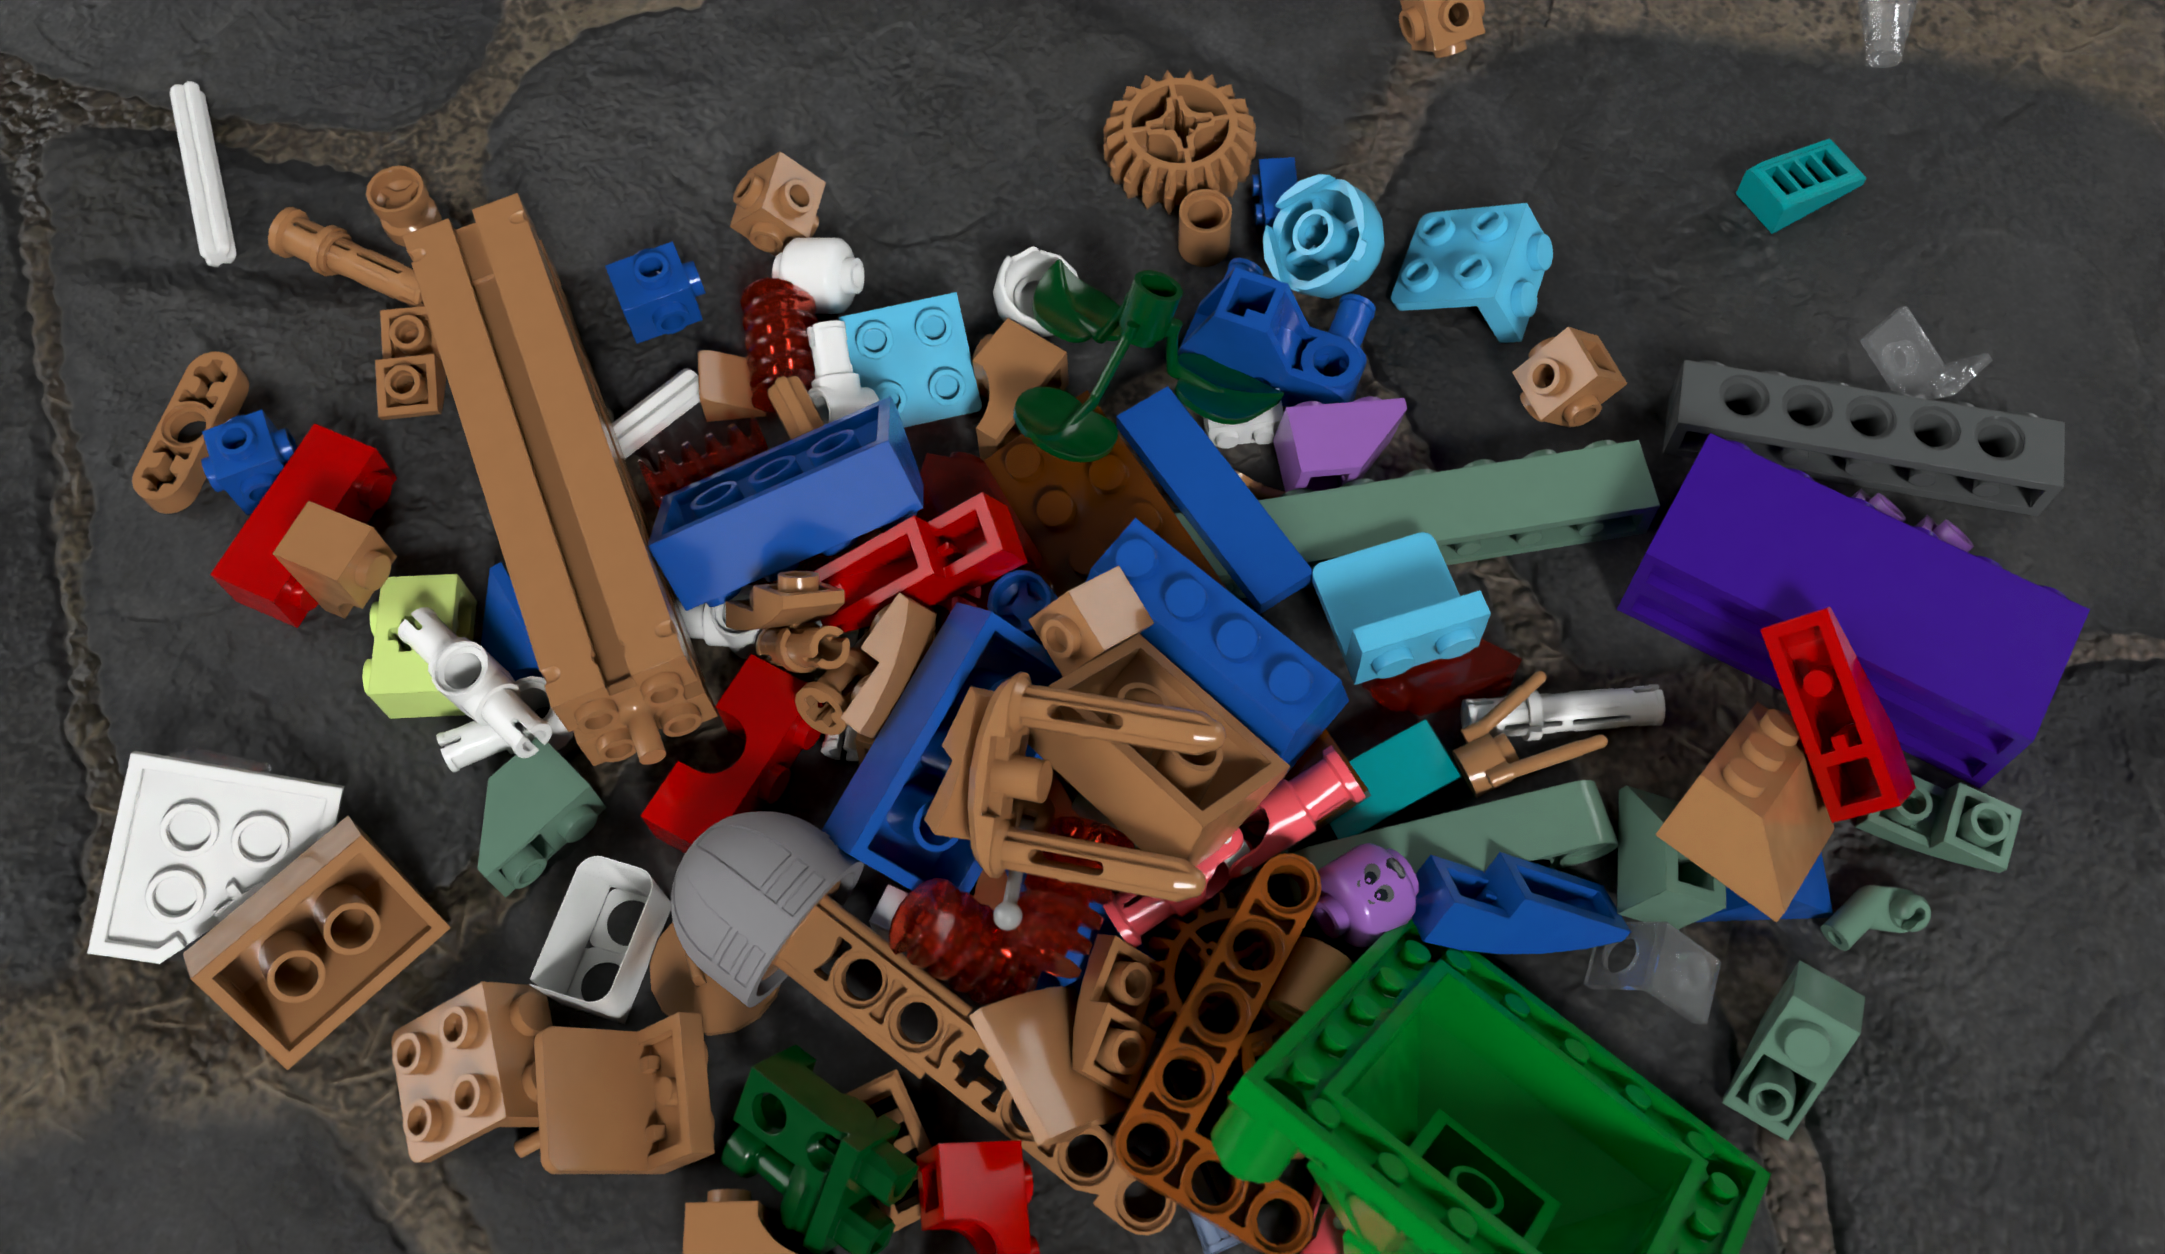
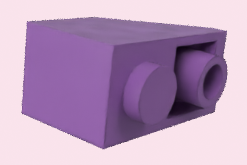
(1335, 442)

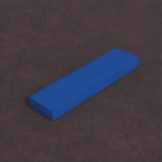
(1214, 500)

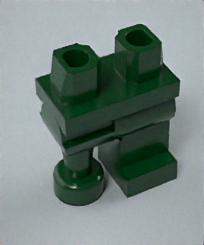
(820, 1154)

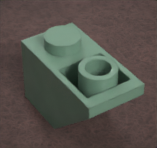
(530, 815)
(1653, 876)
(1795, 1050)

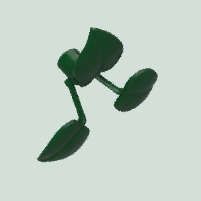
(1080, 312)

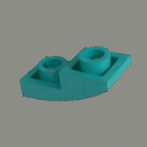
(1397, 777)

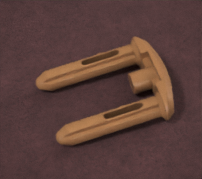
(1003, 774)

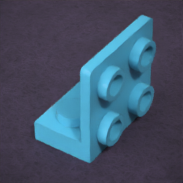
(916, 357)

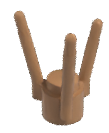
(1492, 761)

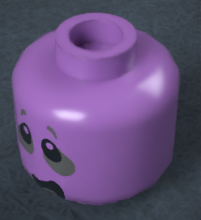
(1365, 894)

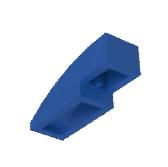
(1512, 908)

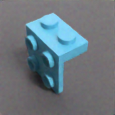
(1477, 259)
(1397, 608)

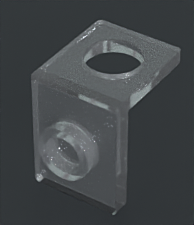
(1911, 361)
(1665, 966)

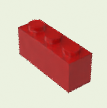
(324, 471)

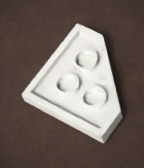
(196, 847)

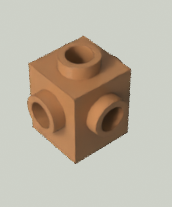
(1441, 24)
(777, 203)
(1568, 378)

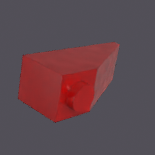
(1838, 717)

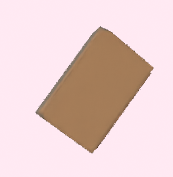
(725, 387)

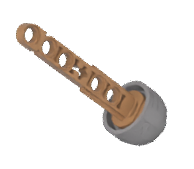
(766, 904)

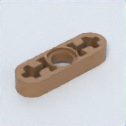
(188, 405)

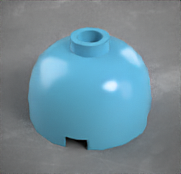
(1324, 237)

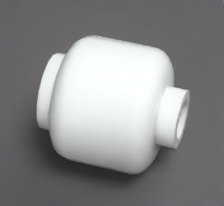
(823, 270)

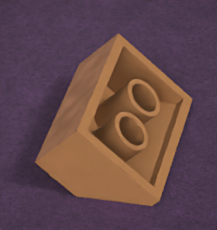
(1152, 795)
(1754, 813)
(314, 943)

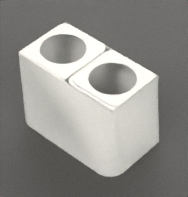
(564, 954)

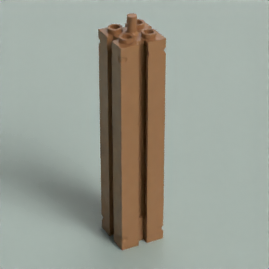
(558, 488)

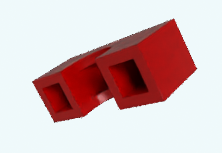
(762, 712)
(978, 1193)

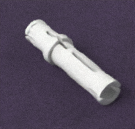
(1573, 711)

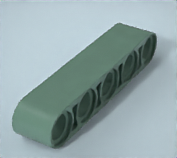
(1544, 826)

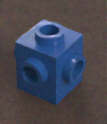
(656, 291)
(246, 457)

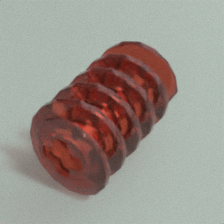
(776, 336)
(696, 466)
(1057, 908)
(959, 943)

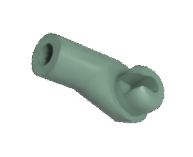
(1876, 909)

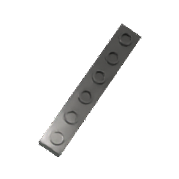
(2015, 476)

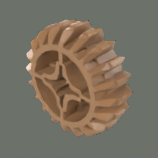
(1179, 139)

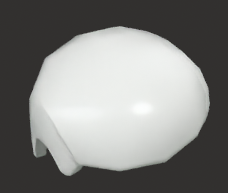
(1017, 284)

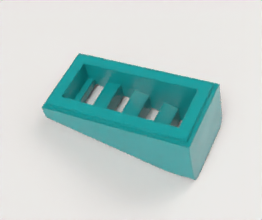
(1776, 209)

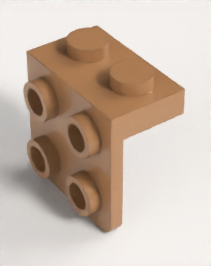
(469, 1067)
(624, 1098)

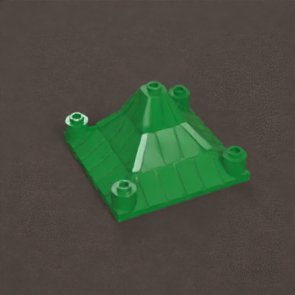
(1479, 1122)

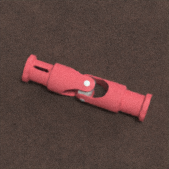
(1291, 816)

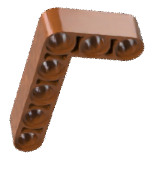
(1212, 1056)

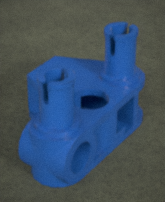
(1262, 332)

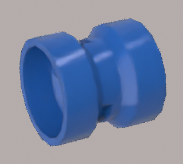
(1018, 598)

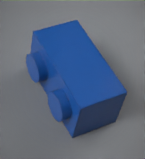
(1270, 182)

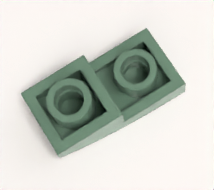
(1950, 825)

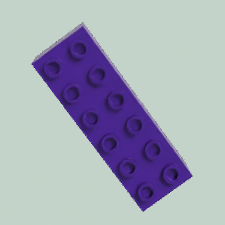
(1943, 634)

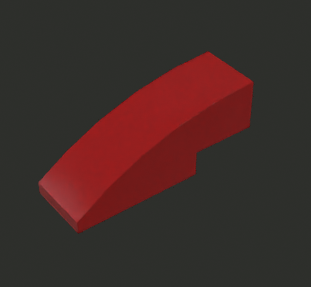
(925, 560)

